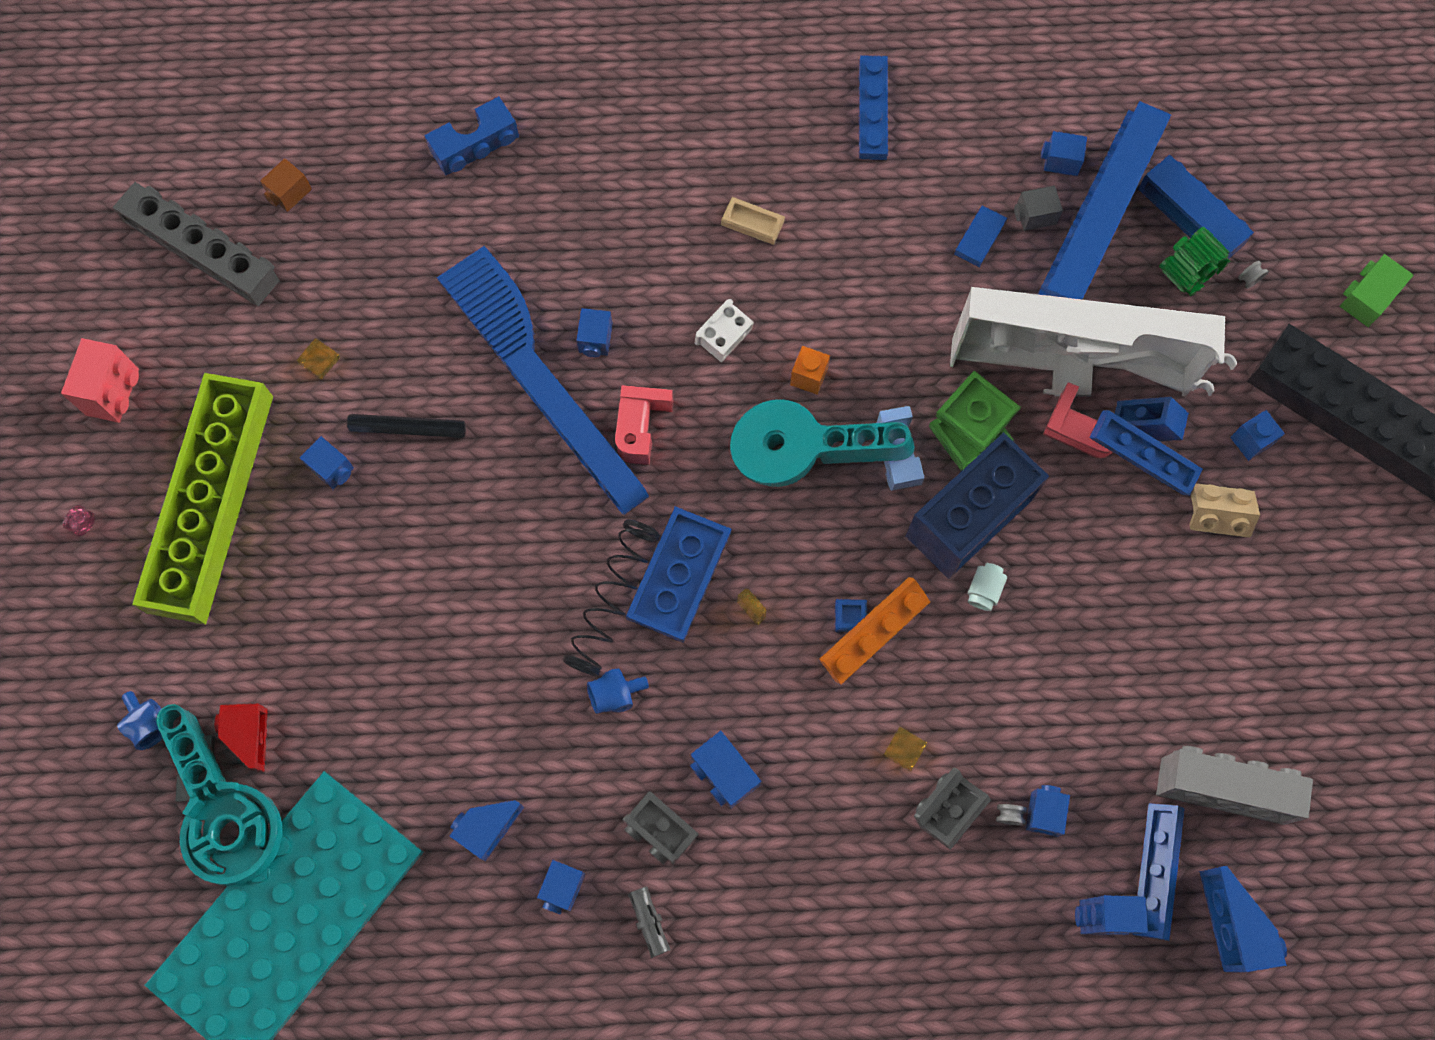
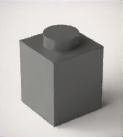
(1038, 208)

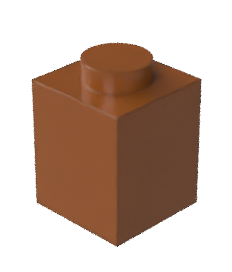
(285, 185)

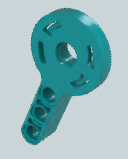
(217, 805)

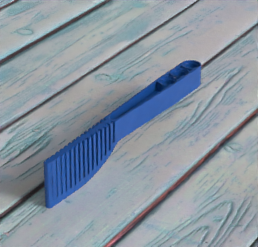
(502, 318)

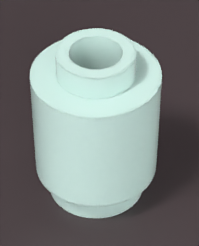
(986, 586)

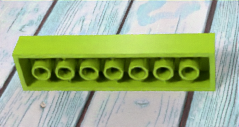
(203, 499)

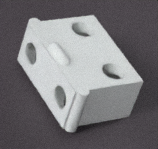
(723, 330)

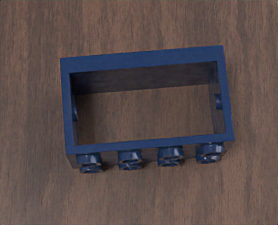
(976, 505)

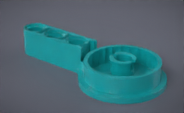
(805, 441)

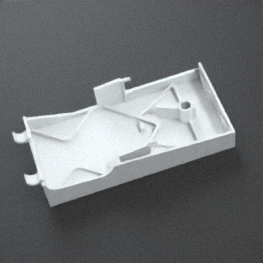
(1080, 334)

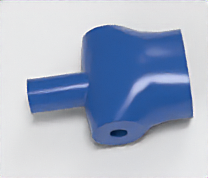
(613, 692)
(140, 722)

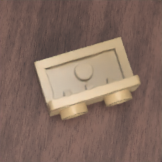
(1224, 510)

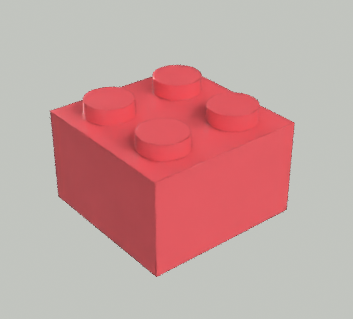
(100, 380)

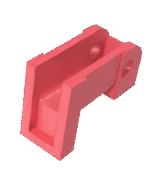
(634, 421)
(1073, 427)

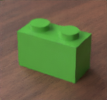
(1376, 290)

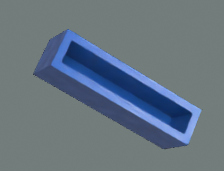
(1193, 205)

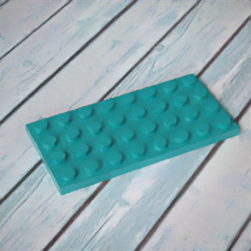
(283, 931)

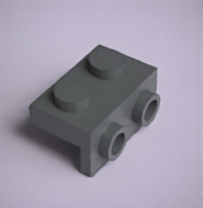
(951, 808)
(660, 828)

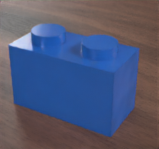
(725, 770)

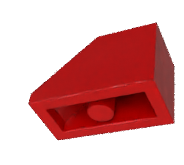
(244, 732)

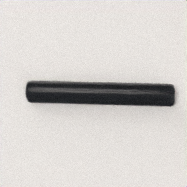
(406, 425)

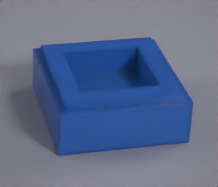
(849, 613)

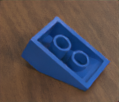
(1241, 929)

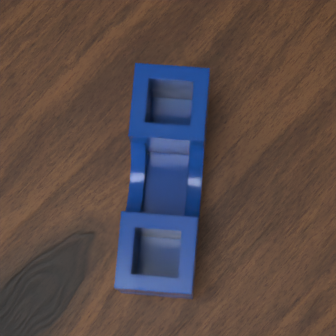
(456, 150)
(1112, 915)

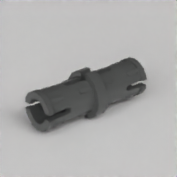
(649, 922)

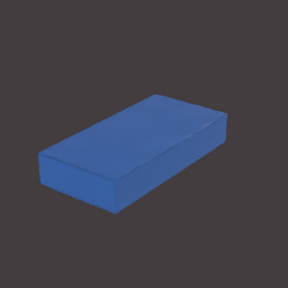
(980, 236)

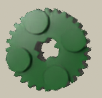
(1195, 261)

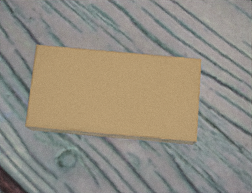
(752, 220)

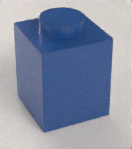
(1064, 153)
(594, 332)
(1257, 435)
(327, 463)
(1048, 811)
(560, 887)

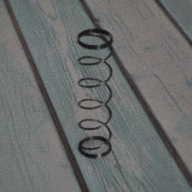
(580, 664)

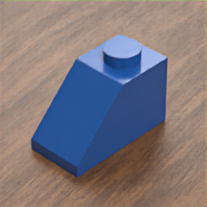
(1157, 417)
(484, 827)

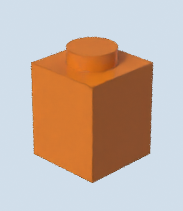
(809, 370)

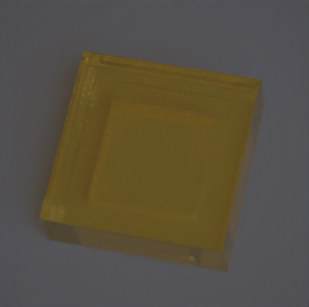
(318, 358)
(752, 606)
(905, 749)

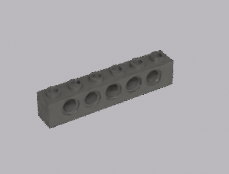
(136, 210)

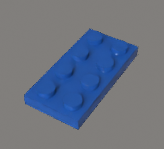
(678, 574)

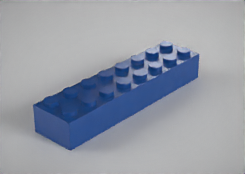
(1105, 203)

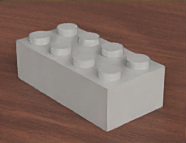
(1235, 786)

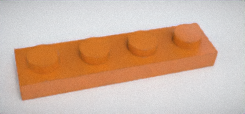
(875, 630)

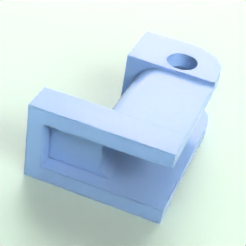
(904, 472)

